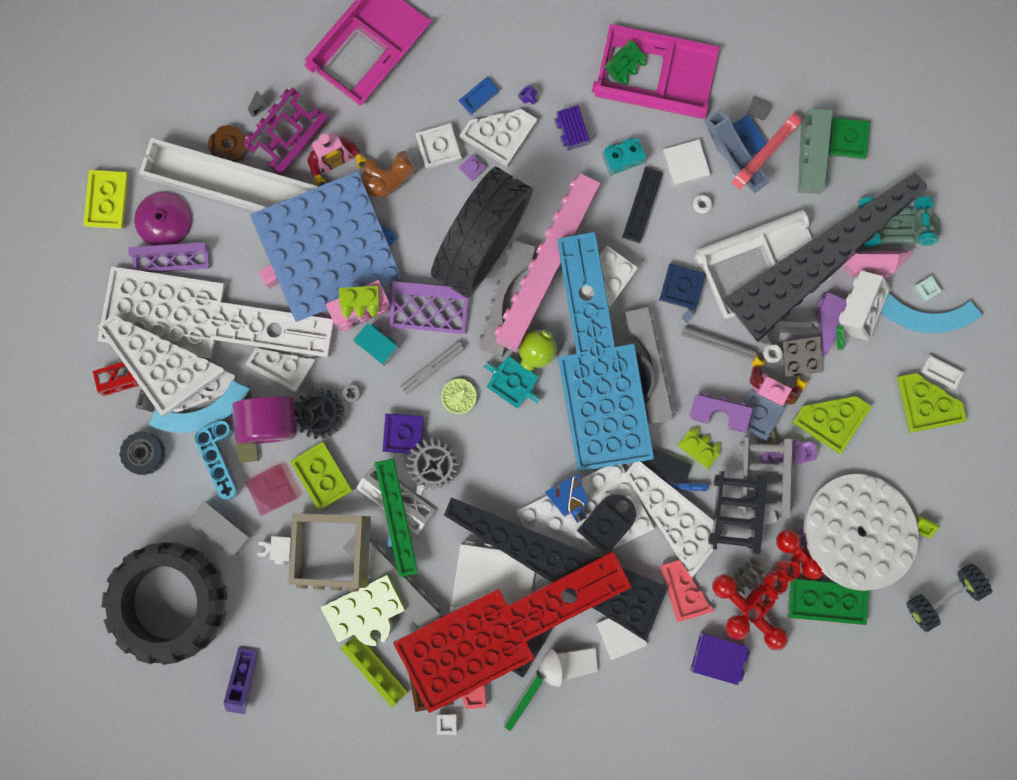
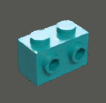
(623, 156)
(376, 344)

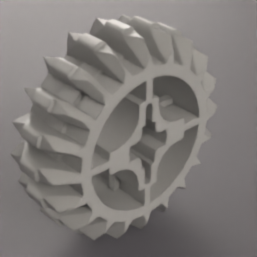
(437, 470)

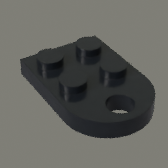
(607, 524)

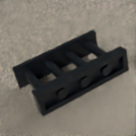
(756, 504)

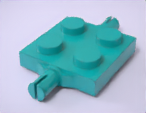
(512, 382)

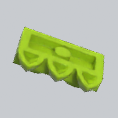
(359, 299)
(699, 448)

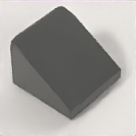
(257, 105)

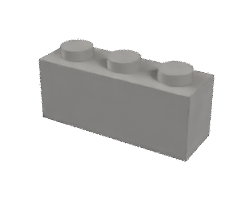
(219, 528)

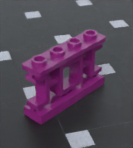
(296, 140)

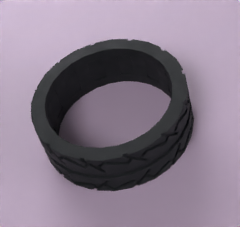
(481, 231)

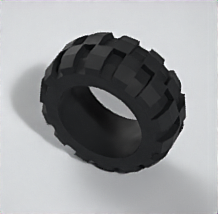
(121, 611)

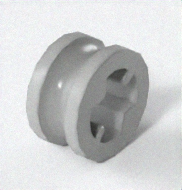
(357, 394)

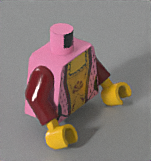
(330, 153)
(774, 388)

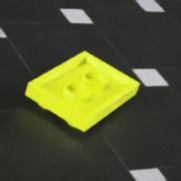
(106, 199)

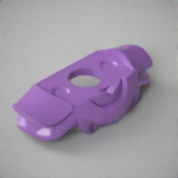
(803, 453)

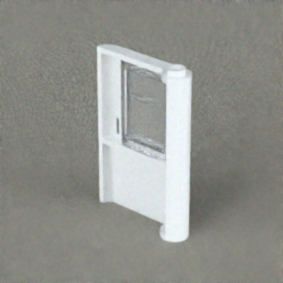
(749, 254)

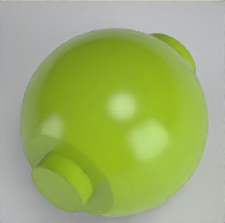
(537, 349)

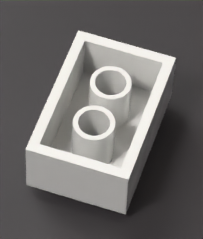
(616, 273)
(864, 305)

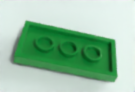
(827, 602)

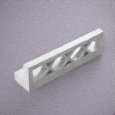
(416, 521)

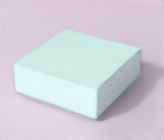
(928, 288)

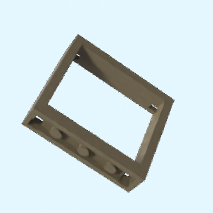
(361, 559)

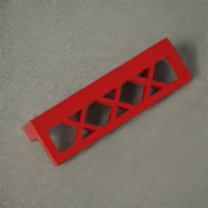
(113, 386)

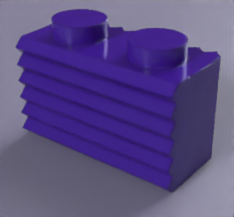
(572, 128)

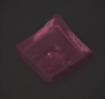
(271, 490)

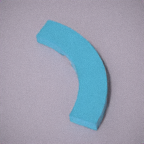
(926, 322)
(199, 419)

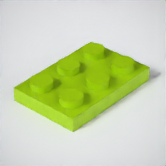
(321, 476)

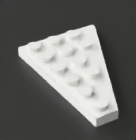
(161, 368)

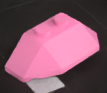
(876, 262)

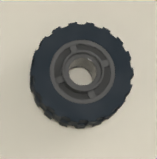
(130, 453)

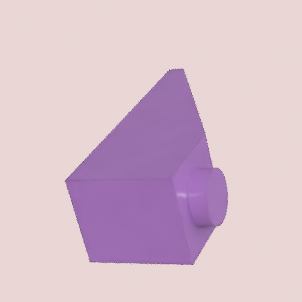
(828, 318)

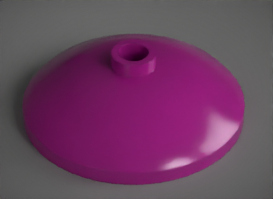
(171, 227)

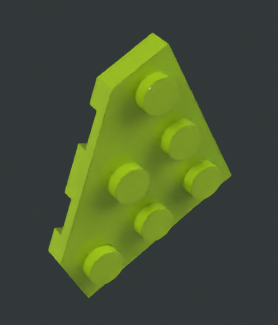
(927, 405)
(832, 421)

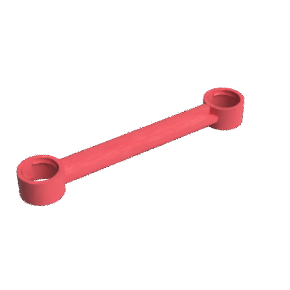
(770, 147)

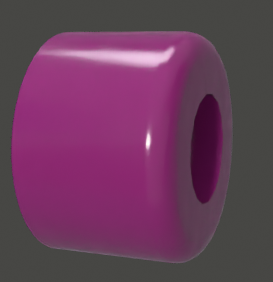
(264, 420)

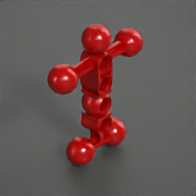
(726, 588)

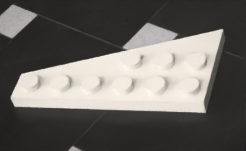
(676, 517)

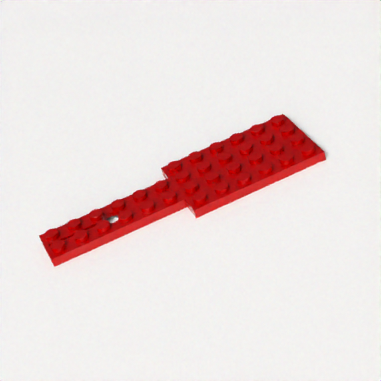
(491, 637)

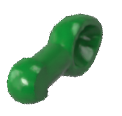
(841, 339)

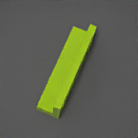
(374, 671)

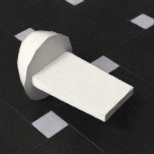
(567, 665)

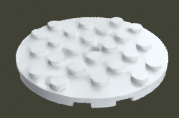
(889, 528)

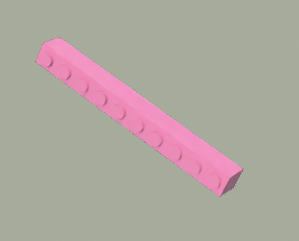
(546, 264)

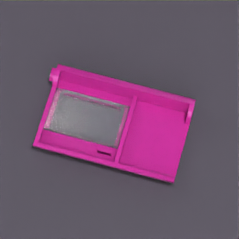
(361, 41)

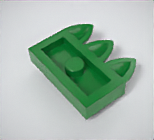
(624, 62)

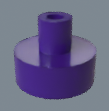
(528, 94)

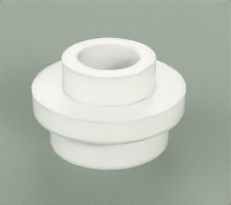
(702, 198)
(778, 353)

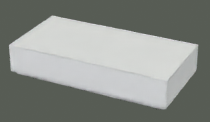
(941, 372)

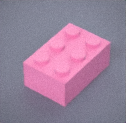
(347, 324)

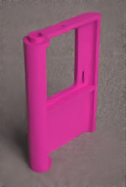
(683, 77)

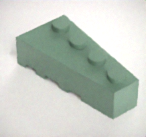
(814, 151)

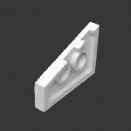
(281, 368)

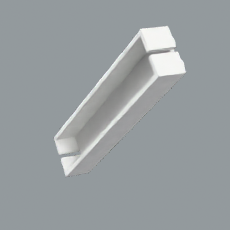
(217, 177)

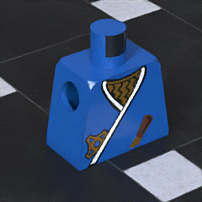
(569, 497)

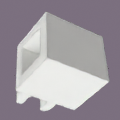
(278, 549)

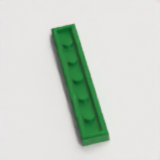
(396, 517)

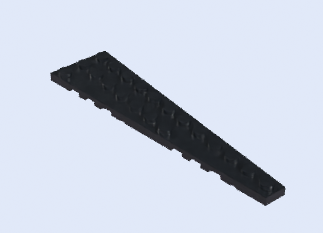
(782, 287)
(551, 559)

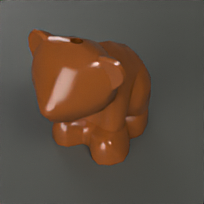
(382, 182)

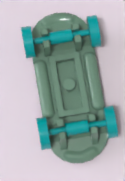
(910, 227)

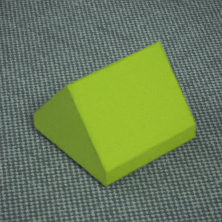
(926, 527)

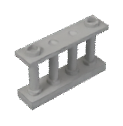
(783, 468)

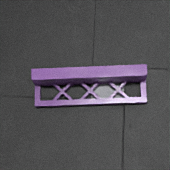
(170, 250)

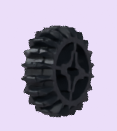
(303, 406)

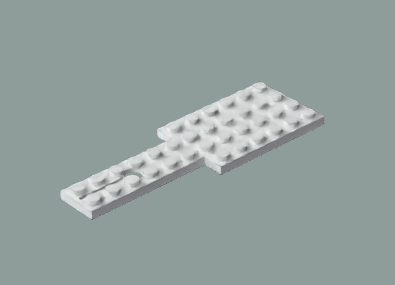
(195, 317)

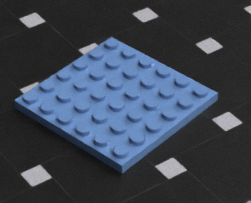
(325, 244)

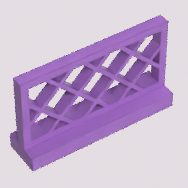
(426, 290)

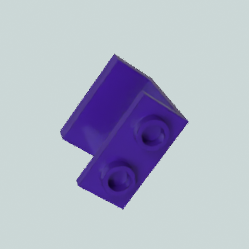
(719, 659)

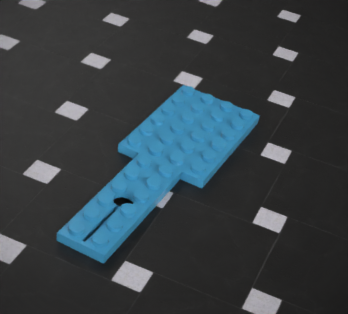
(601, 379)

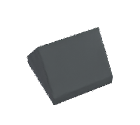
(758, 108)
(144, 402)

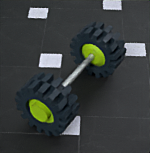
(974, 584)

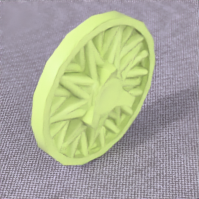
(458, 396)

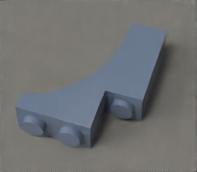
(731, 147)

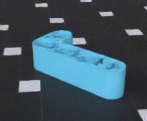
(220, 461)

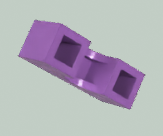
(705, 407)

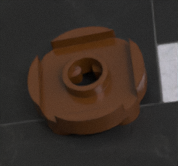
(220, 137)

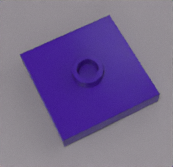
(402, 433)

